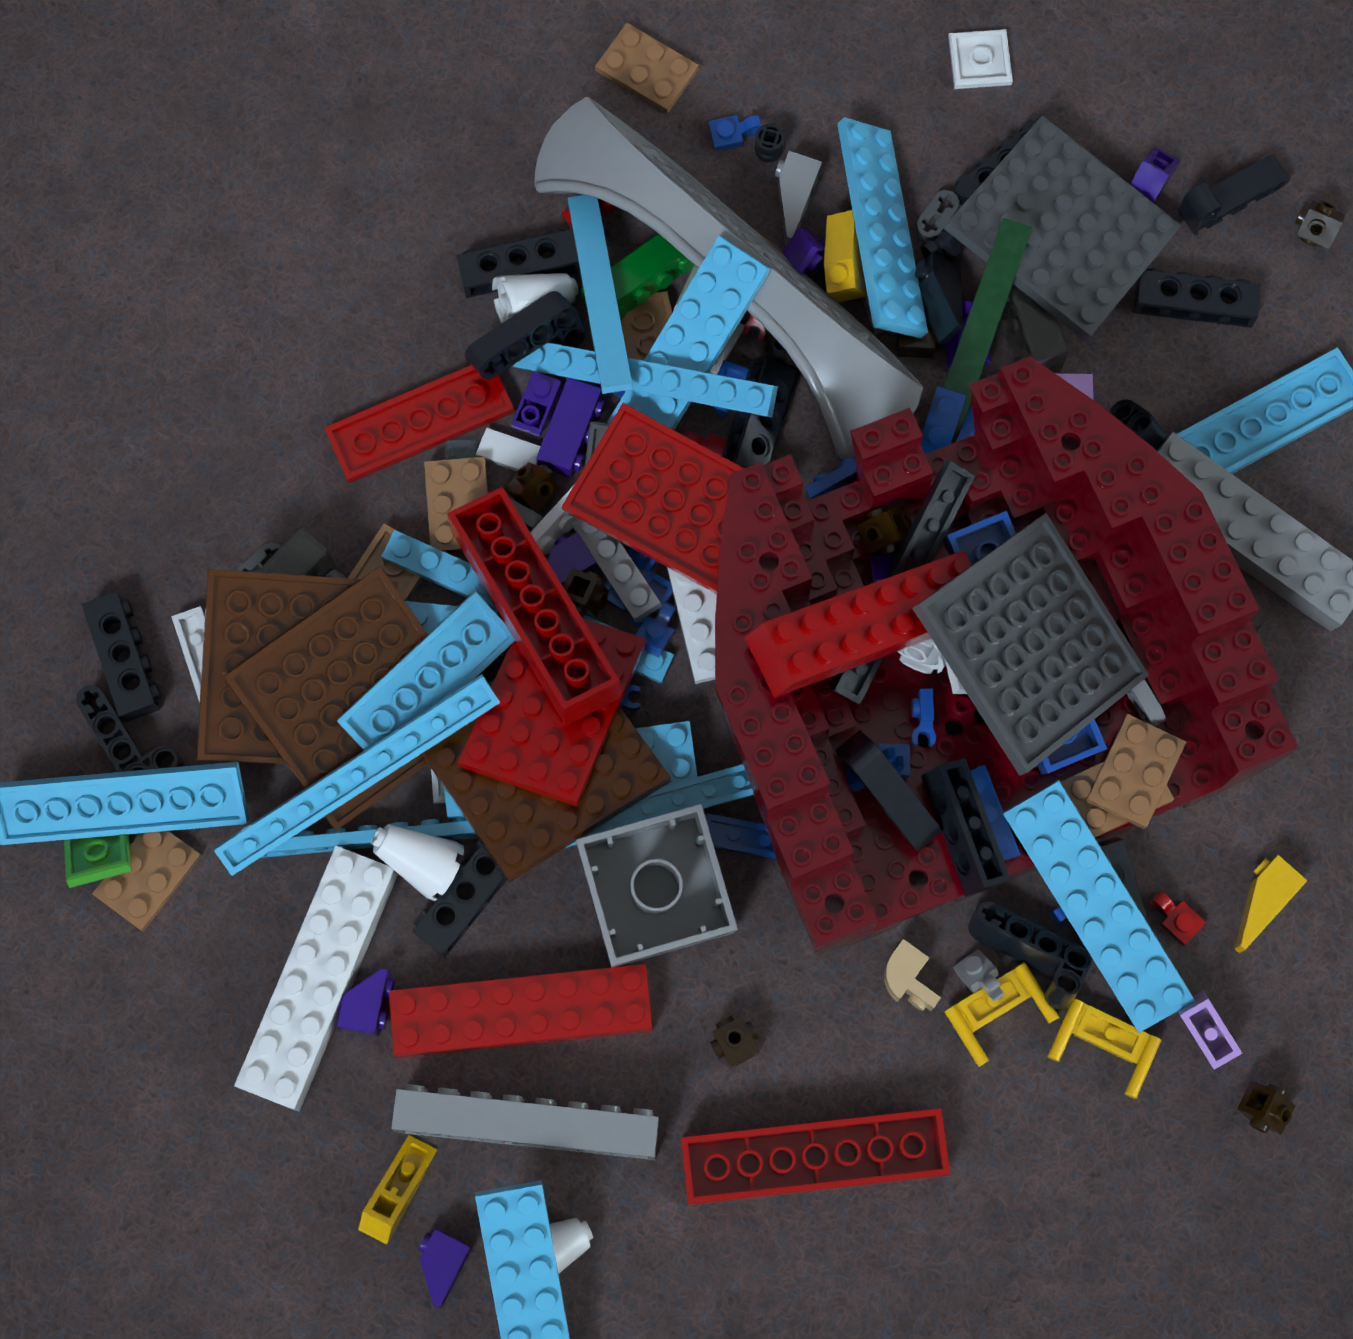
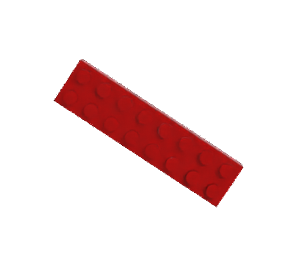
(534, 606)
(848, 627)
(520, 1011)
(814, 1156)

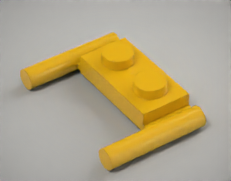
(980, 1009)
(1110, 1036)

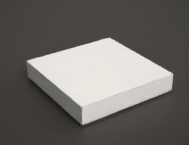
(980, 59)

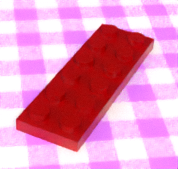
(417, 421)

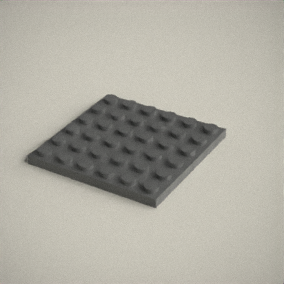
(1086, 222)
(1031, 643)

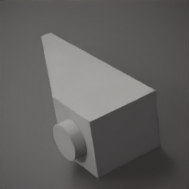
(796, 185)

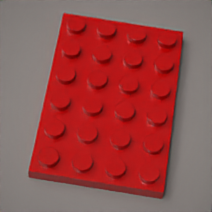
(656, 495)
(525, 736)

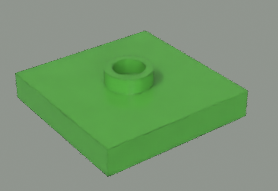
(96, 858)

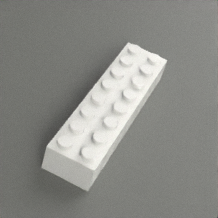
(316, 978)

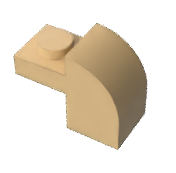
(901, 973)

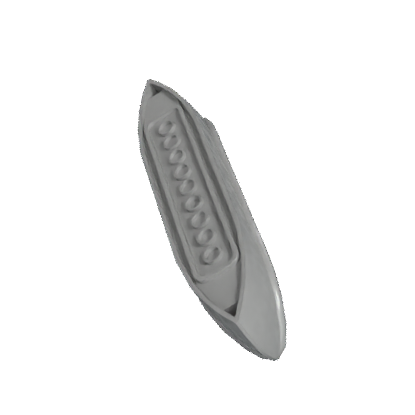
(839, 357)

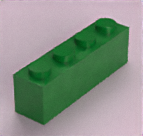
(645, 273)

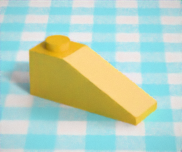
(843, 259)
(1267, 896)
(396, 1190)

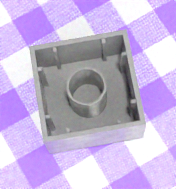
(656, 886)

